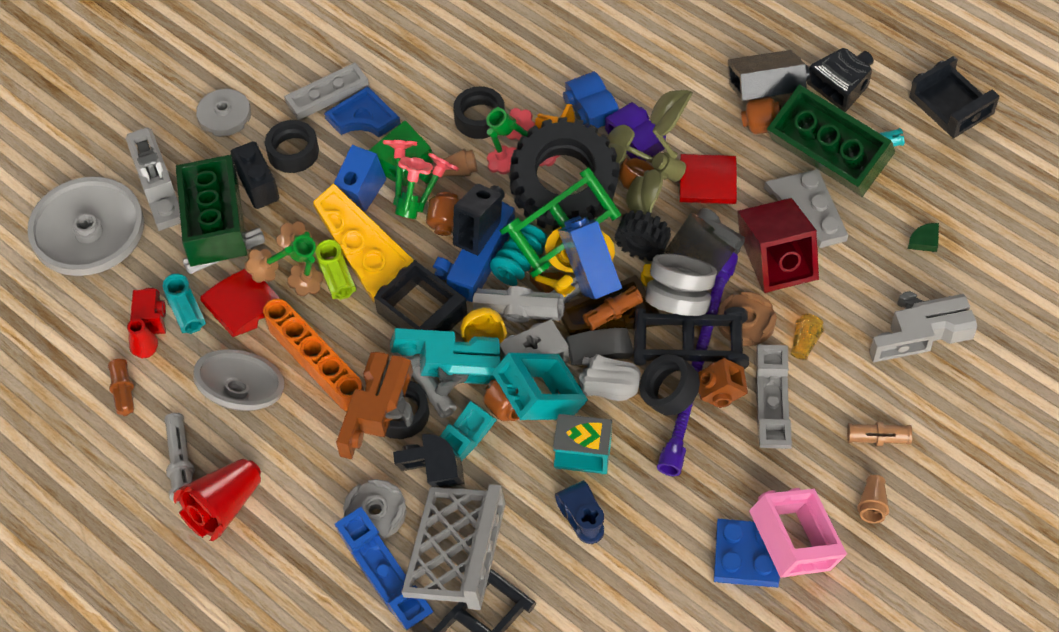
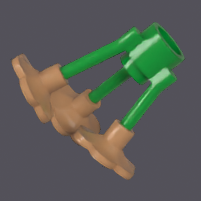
(300, 247)

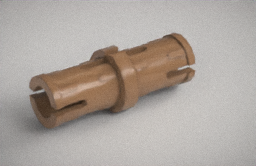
(901, 433)

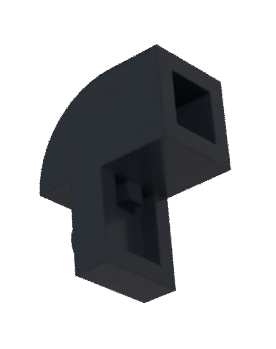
(439, 458)

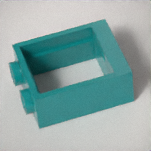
(530, 404)

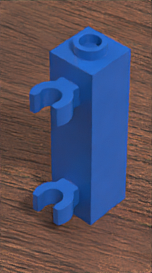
(470, 270)

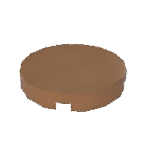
(760, 317)

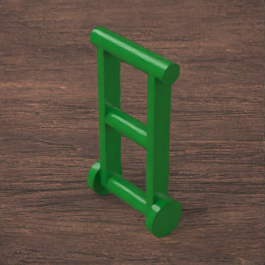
(515, 226)

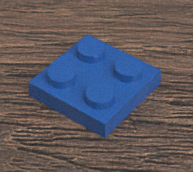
(742, 555)

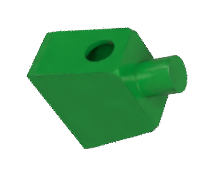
(386, 153)

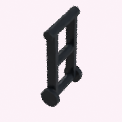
(732, 317)
(460, 614)

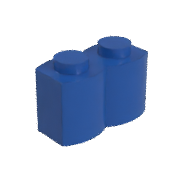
(590, 99)

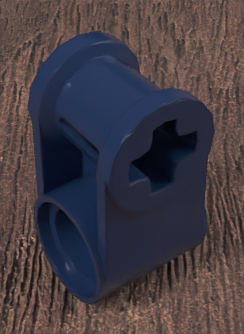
(582, 512)

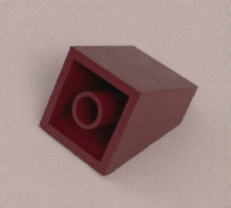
(780, 244)

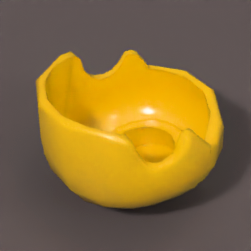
(483, 323)

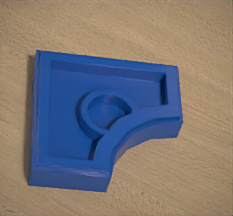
(362, 112)

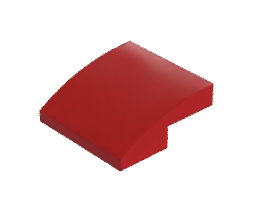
(709, 179)
(238, 302)

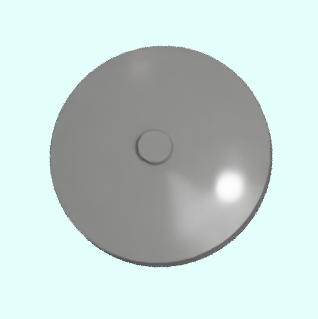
(85, 226)

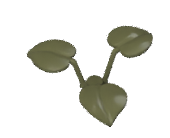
(646, 189)

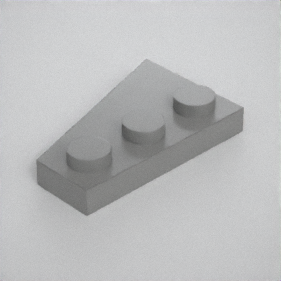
(815, 202)

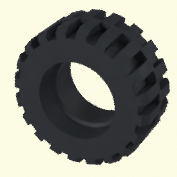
(568, 140)

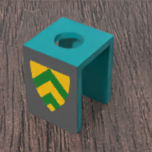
(582, 443)

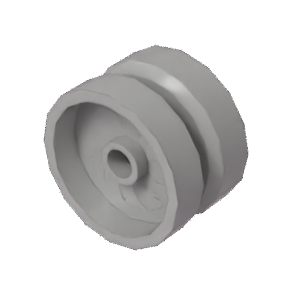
(680, 284)

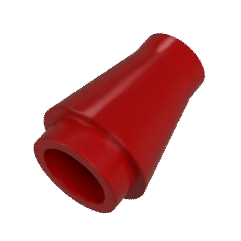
(141, 340)

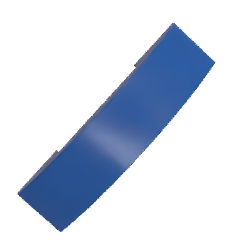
(380, 568)

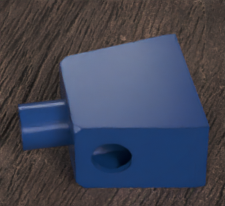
(360, 176)

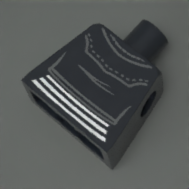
(841, 76)

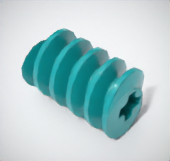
(510, 262)

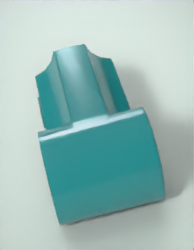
(183, 304)

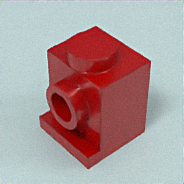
(149, 308)

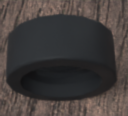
(470, 97)
(288, 130)
(684, 393)
(399, 430)

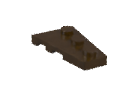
(574, 310)

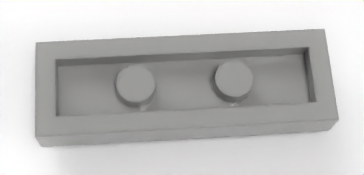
(326, 91)

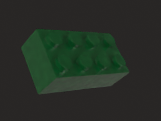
(831, 140)
(210, 210)

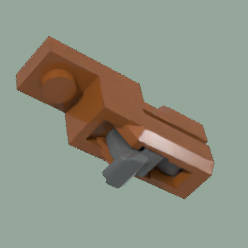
(378, 404)

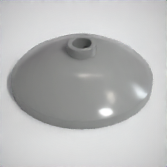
(238, 380)

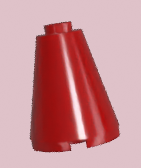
(217, 497)

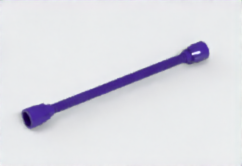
(673, 454)

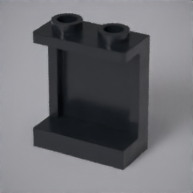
(952, 98)

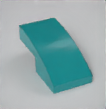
(468, 429)

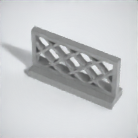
(480, 554)

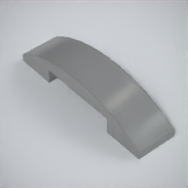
(772, 397)

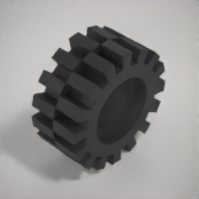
(642, 235)

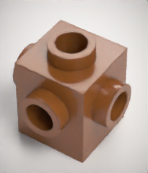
(722, 383)

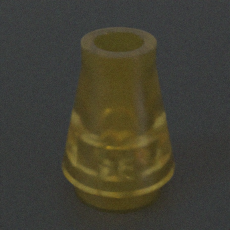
(806, 334)

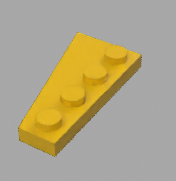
(363, 243)

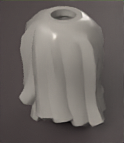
(609, 378)

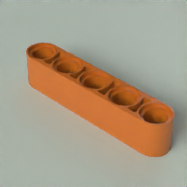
(311, 343)

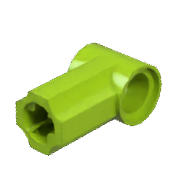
(335, 269)

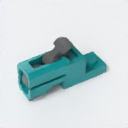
(449, 359)

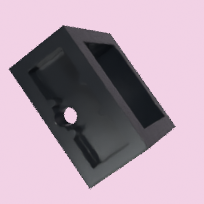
(409, 277)

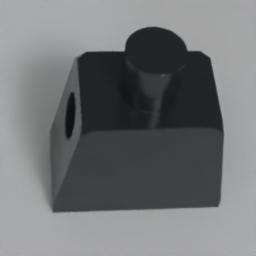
(477, 217)

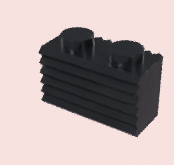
(255, 175)

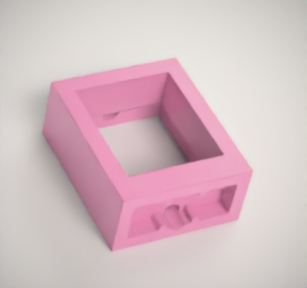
(826, 545)

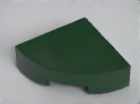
(925, 238)

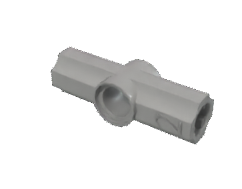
(521, 303)

